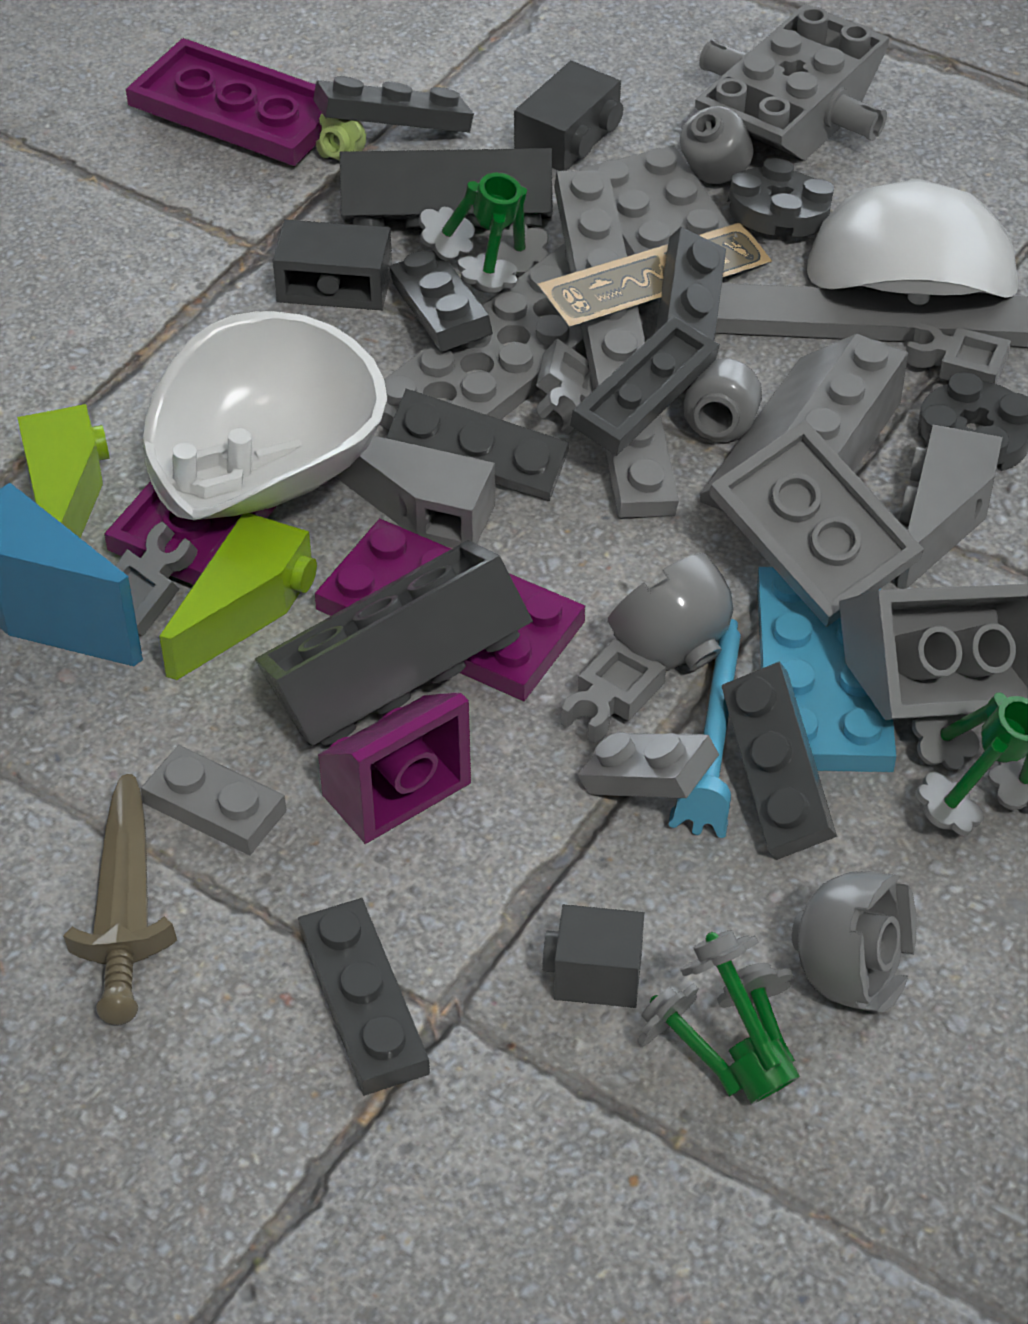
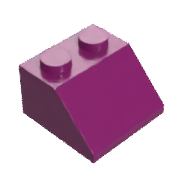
(399, 764)

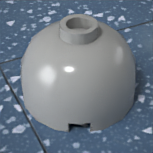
(677, 617)
(855, 939)

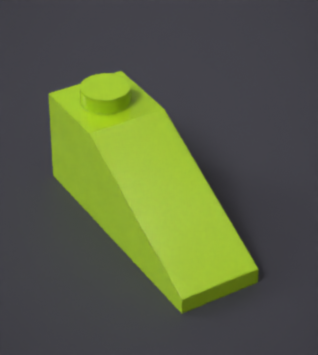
(64, 462)
(239, 592)

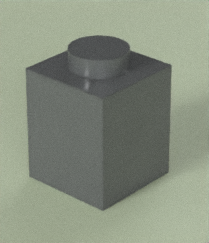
(595, 955)

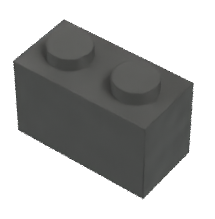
(569, 114)
(332, 264)

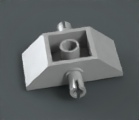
(800, 81)

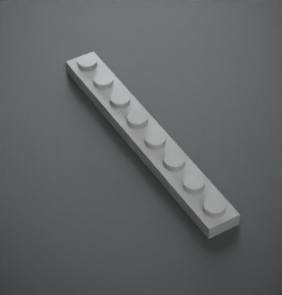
(593, 236)

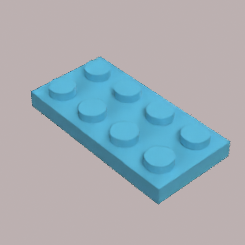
(836, 711)

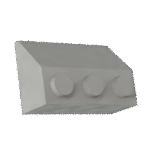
(937, 647)

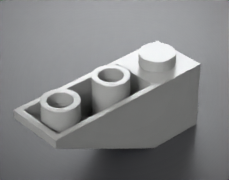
(425, 489)
(952, 492)

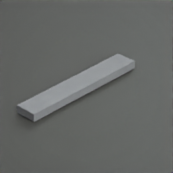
(866, 312)

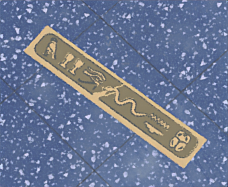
(639, 277)

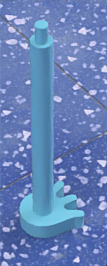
(712, 797)

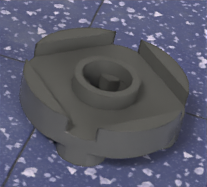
(779, 198)
(979, 402)

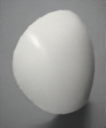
(914, 242)
(259, 414)

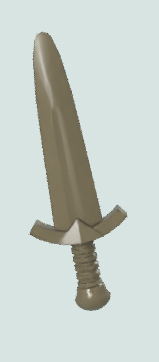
(121, 913)

